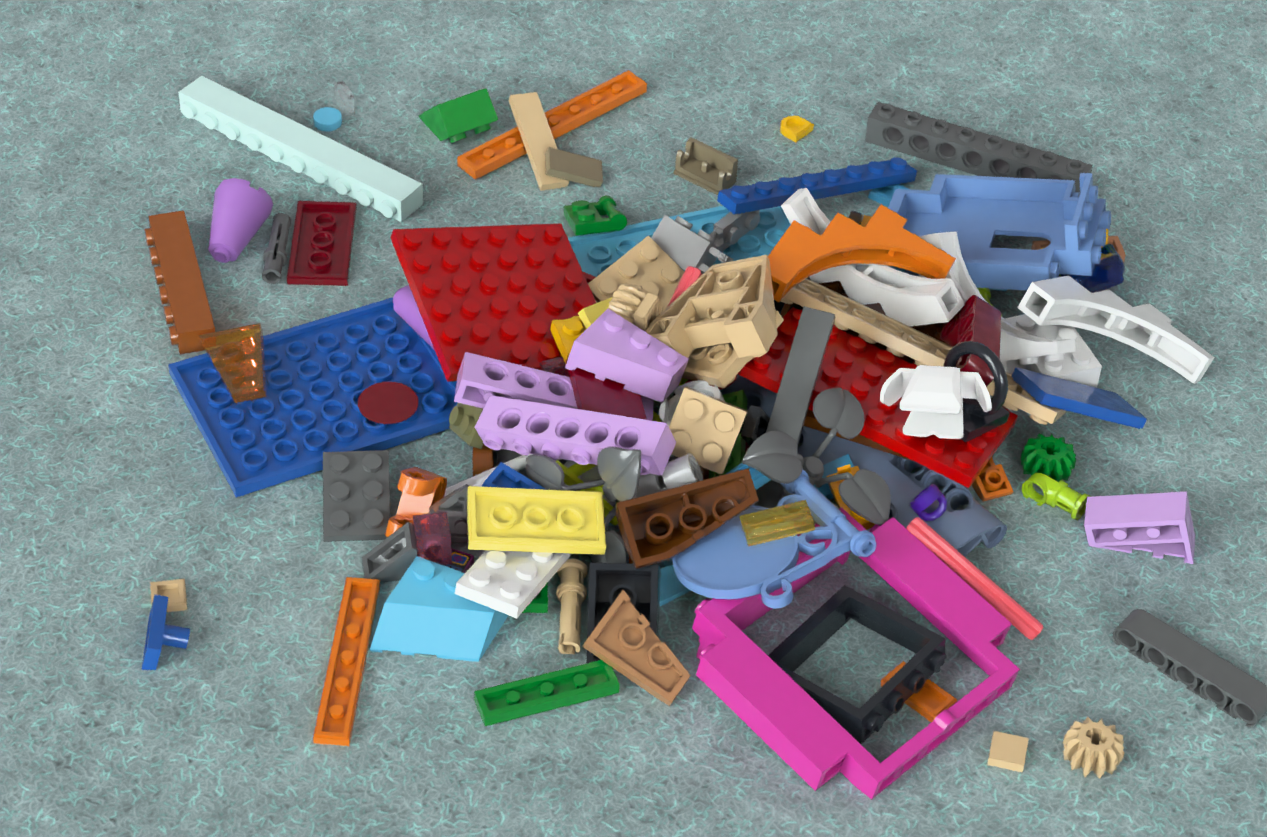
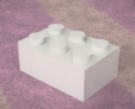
(1076, 367)

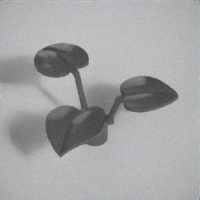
(777, 457)
(620, 481)

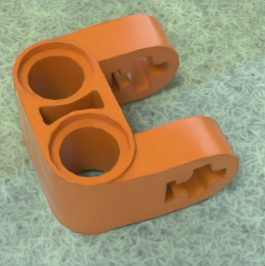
(419, 492)

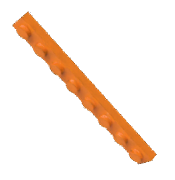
(560, 120)

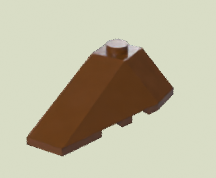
(676, 518)

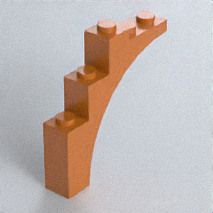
(846, 242)

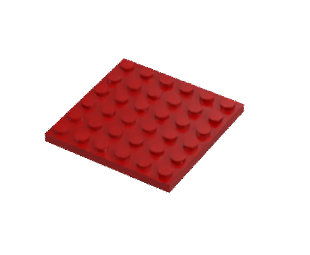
(492, 289)

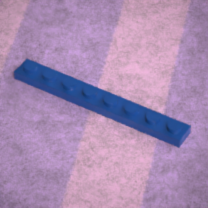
(820, 185)

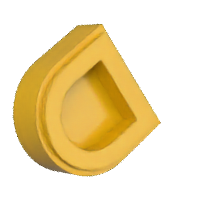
(795, 127)

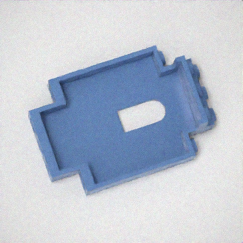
(1011, 207)

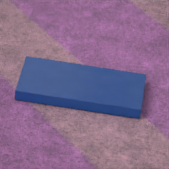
(1078, 398)

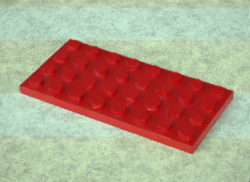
(862, 371)

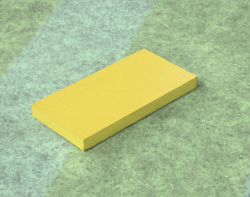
(535, 520)

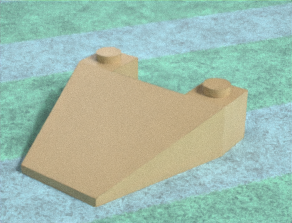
(721, 307)

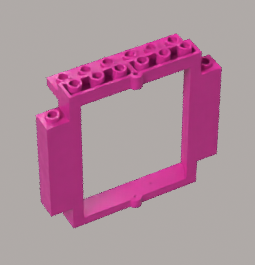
(794, 721)

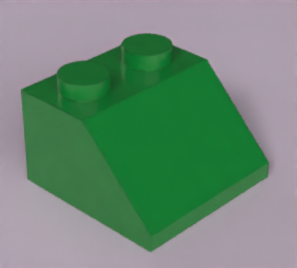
(461, 115)

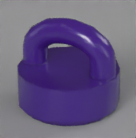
(925, 499)

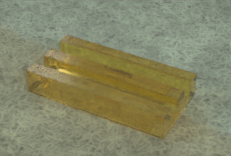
(777, 523)

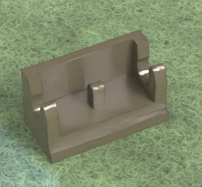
(706, 166)

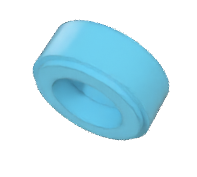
(327, 119)

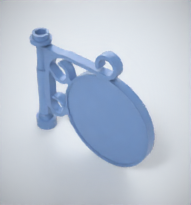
(728, 568)

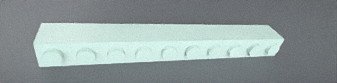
(301, 148)

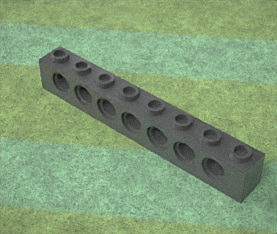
(966, 148)

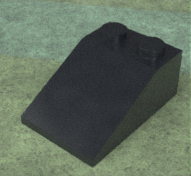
(609, 580)

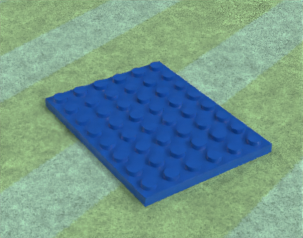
(314, 395)

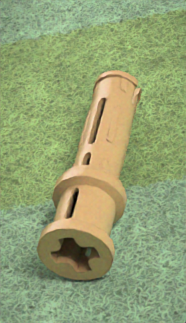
(571, 595)

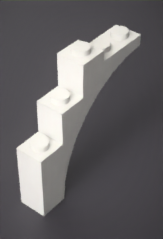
(902, 296)
(1142, 326)
(1016, 345)

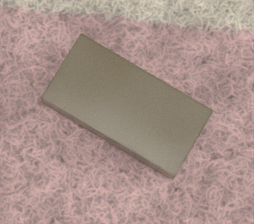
(573, 167)

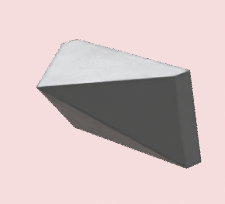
(392, 556)

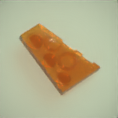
(239, 360)

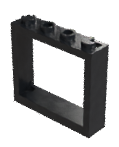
(892, 695)

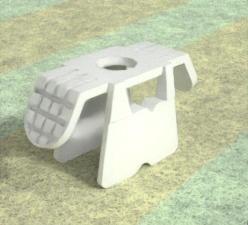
(934, 398)

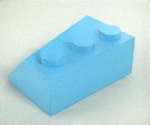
(431, 619)

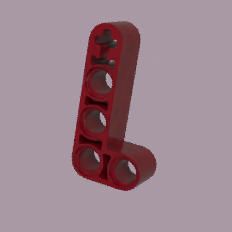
(978, 323)

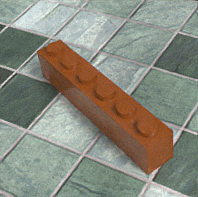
(181, 280)

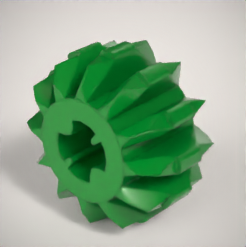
(1048, 457)

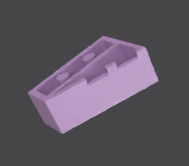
(629, 356)
(1142, 522)

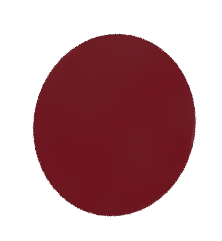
(388, 402)

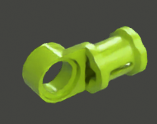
(1055, 494)

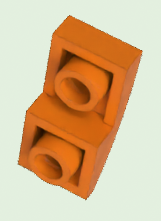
(992, 482)

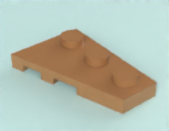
(634, 650)

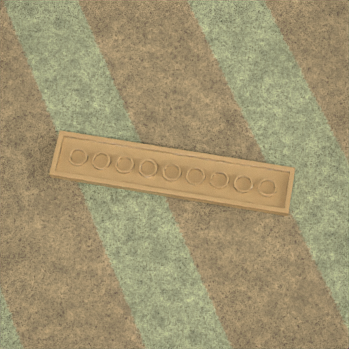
(904, 340)

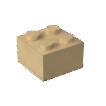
(706, 429)

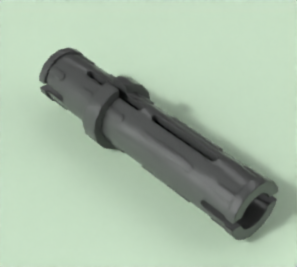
(272, 267)

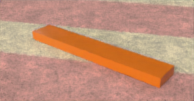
(347, 662)

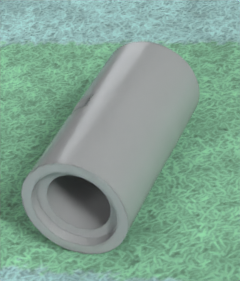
(676, 473)

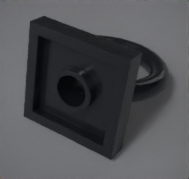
(974, 418)

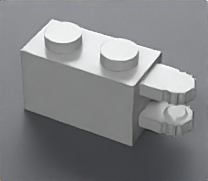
(686, 246)

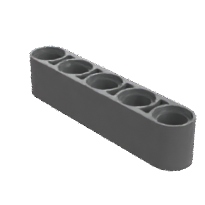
(1193, 665)

